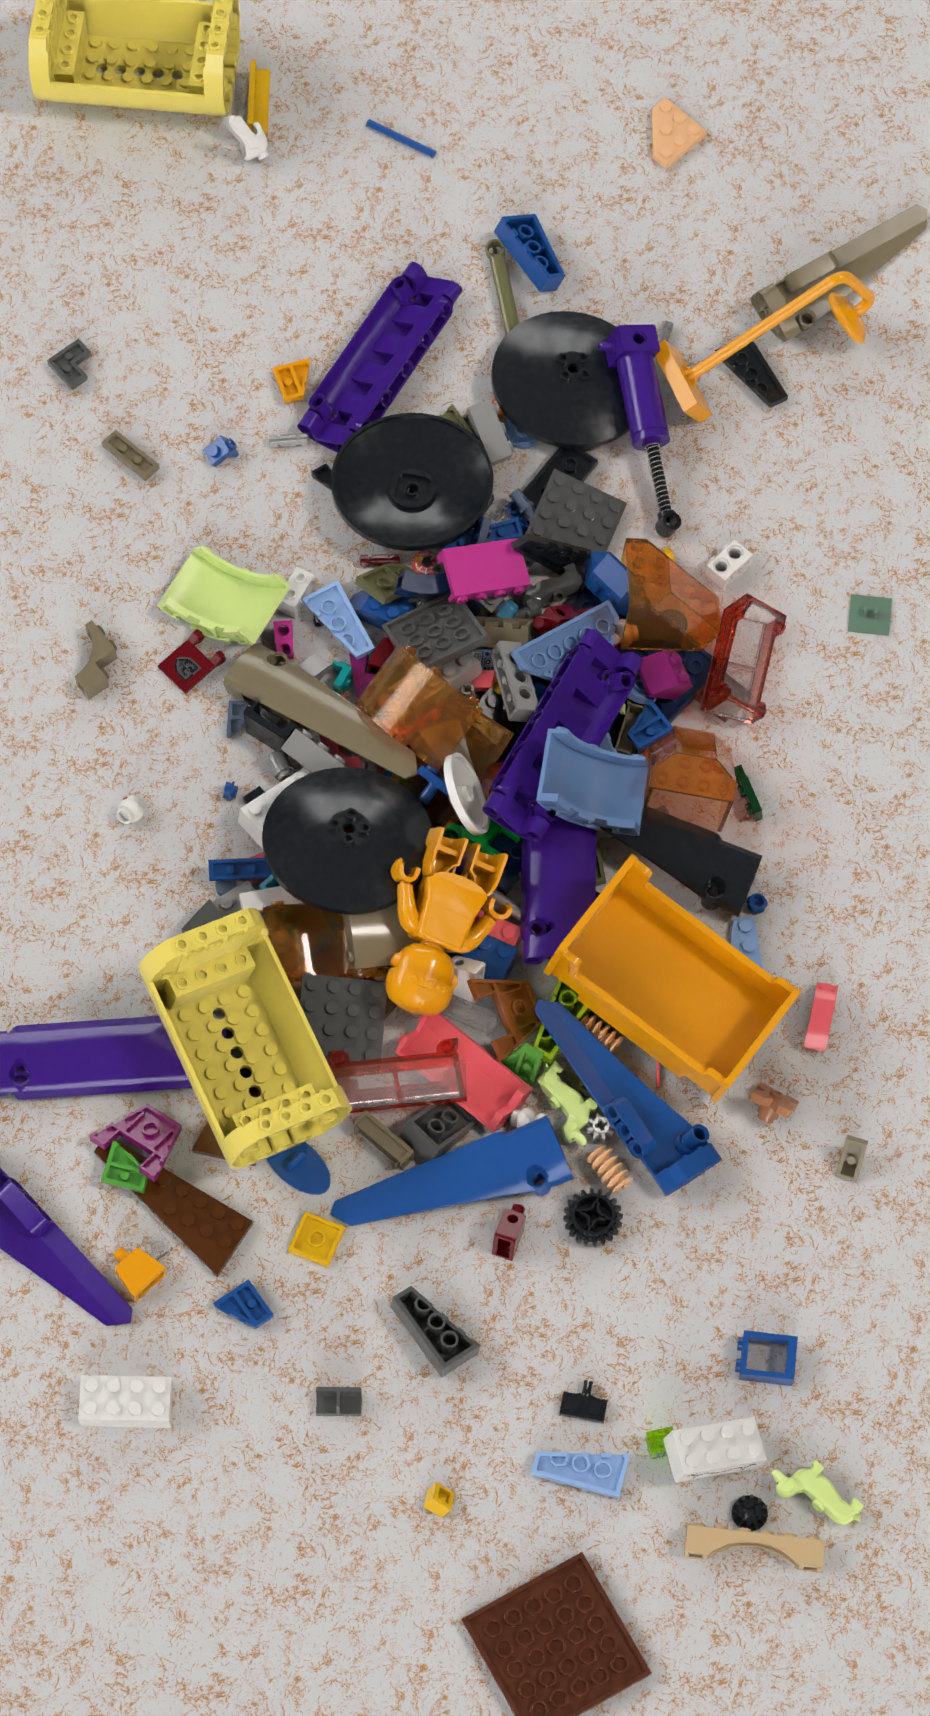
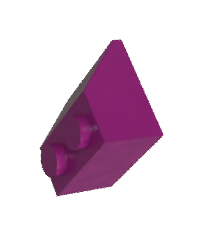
(664, 675)

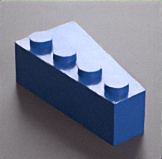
(531, 250)
(496, 954)

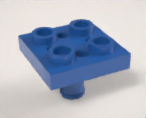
(435, 783)

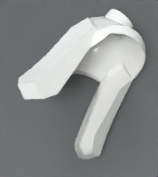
(251, 144)

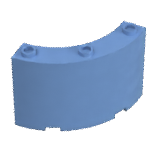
(592, 784)

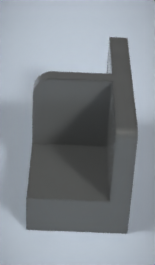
(338, 1401)

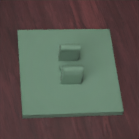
(869, 615)

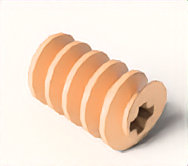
(602, 1034)
(609, 1170)

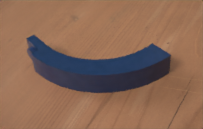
(428, 586)

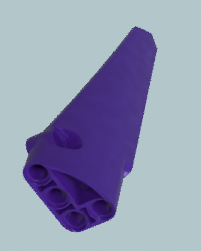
(47, 1251)

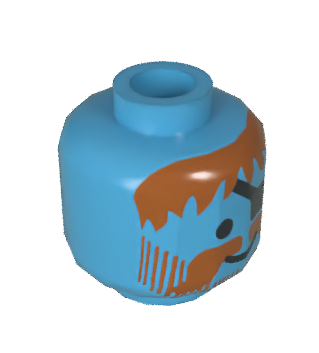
(505, 609)

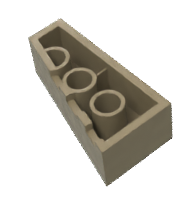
(507, 629)

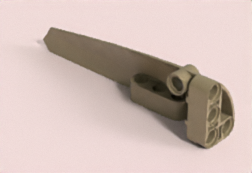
(859, 256)
(303, 699)

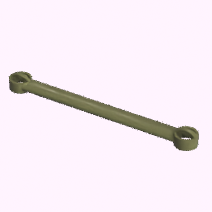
(502, 285)

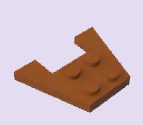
(516, 1009)

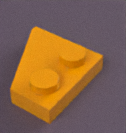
(292, 380)

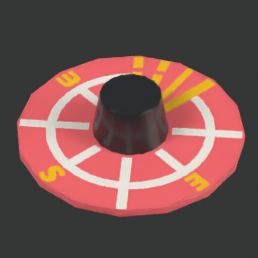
(424, 562)

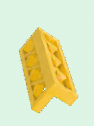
(258, 97)

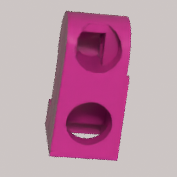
(284, 637)

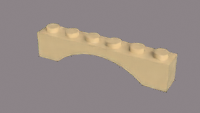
(802, 1553)

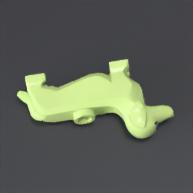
(568, 1101)
(820, 1491)

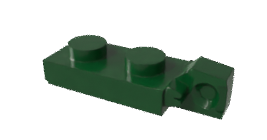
(745, 790)

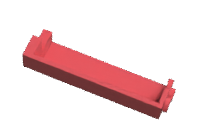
(491, 1086)

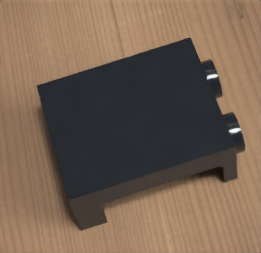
(265, 730)

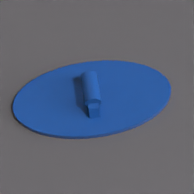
(302, 1169)

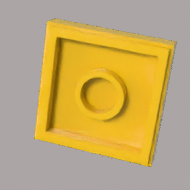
(316, 1239)

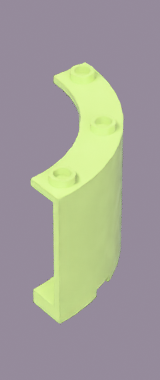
(223, 598)

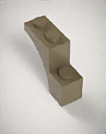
(93, 677)

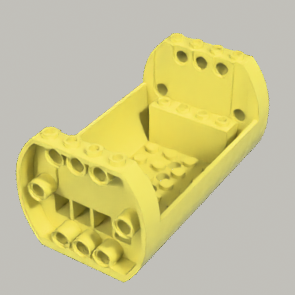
(149, 36)
(237, 971)

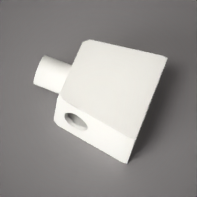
(465, 970)

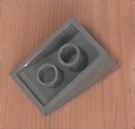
(437, 1129)

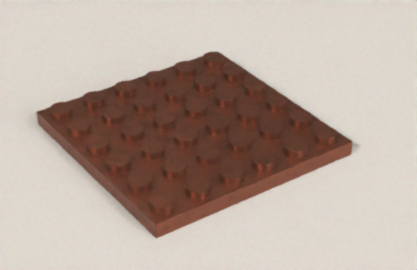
(557, 1643)

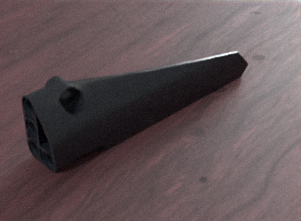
(696, 859)

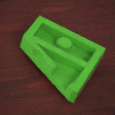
(525, 1062)
(123, 1170)

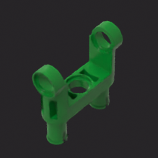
(483, 839)

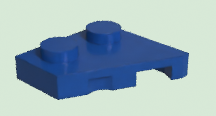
(649, 727)
(245, 1305)

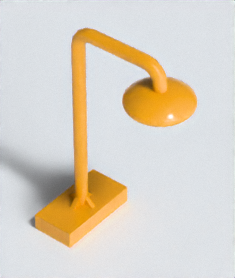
(684, 378)

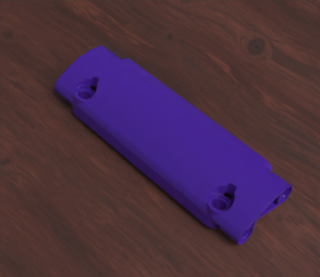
(380, 356)
(574, 700)
(555, 886)
(89, 1058)

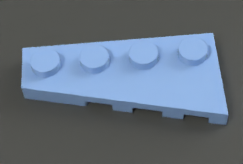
(337, 614)
(745, 938)
(591, 1472)

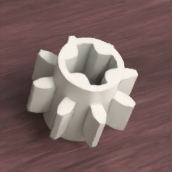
(596, 1132)

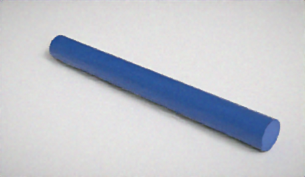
(401, 138)

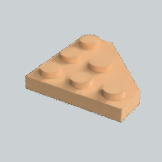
(673, 133)

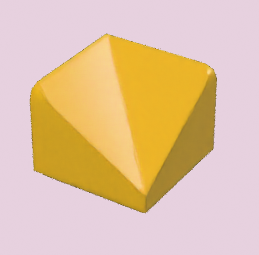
(438, 1499)

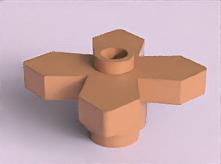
(772, 1103)

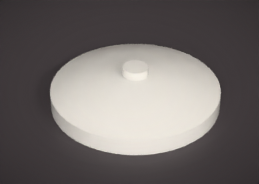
(465, 793)

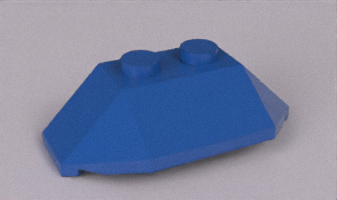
(608, 580)
(377, 614)

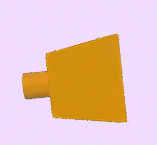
(138, 1271)

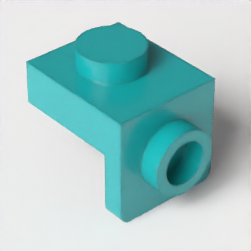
(344, 678)

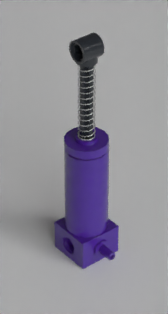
(633, 353)

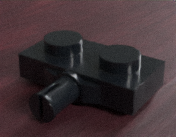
(583, 1405)

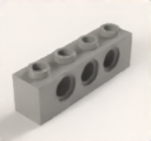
(514, 684)

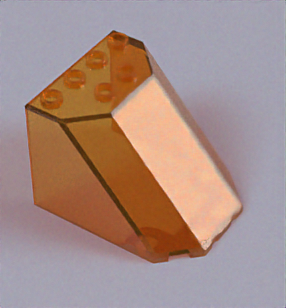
(665, 603)
(693, 765)

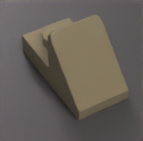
(851, 1158)

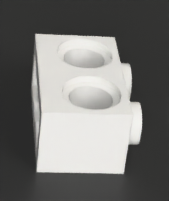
(732, 566)
(301, 584)

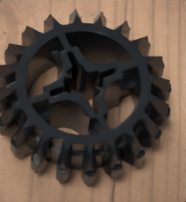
(601, 1219)

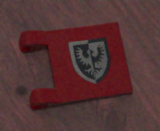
(188, 664)

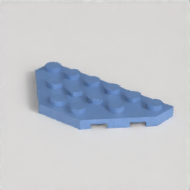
(546, 653)

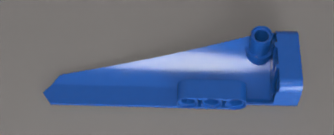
(645, 1123)
(476, 1172)

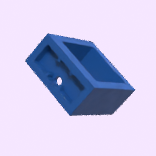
(785, 1378)

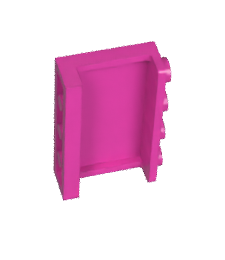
(484, 571)

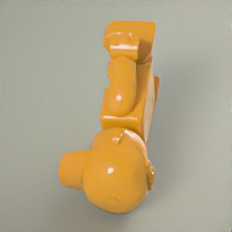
(441, 919)

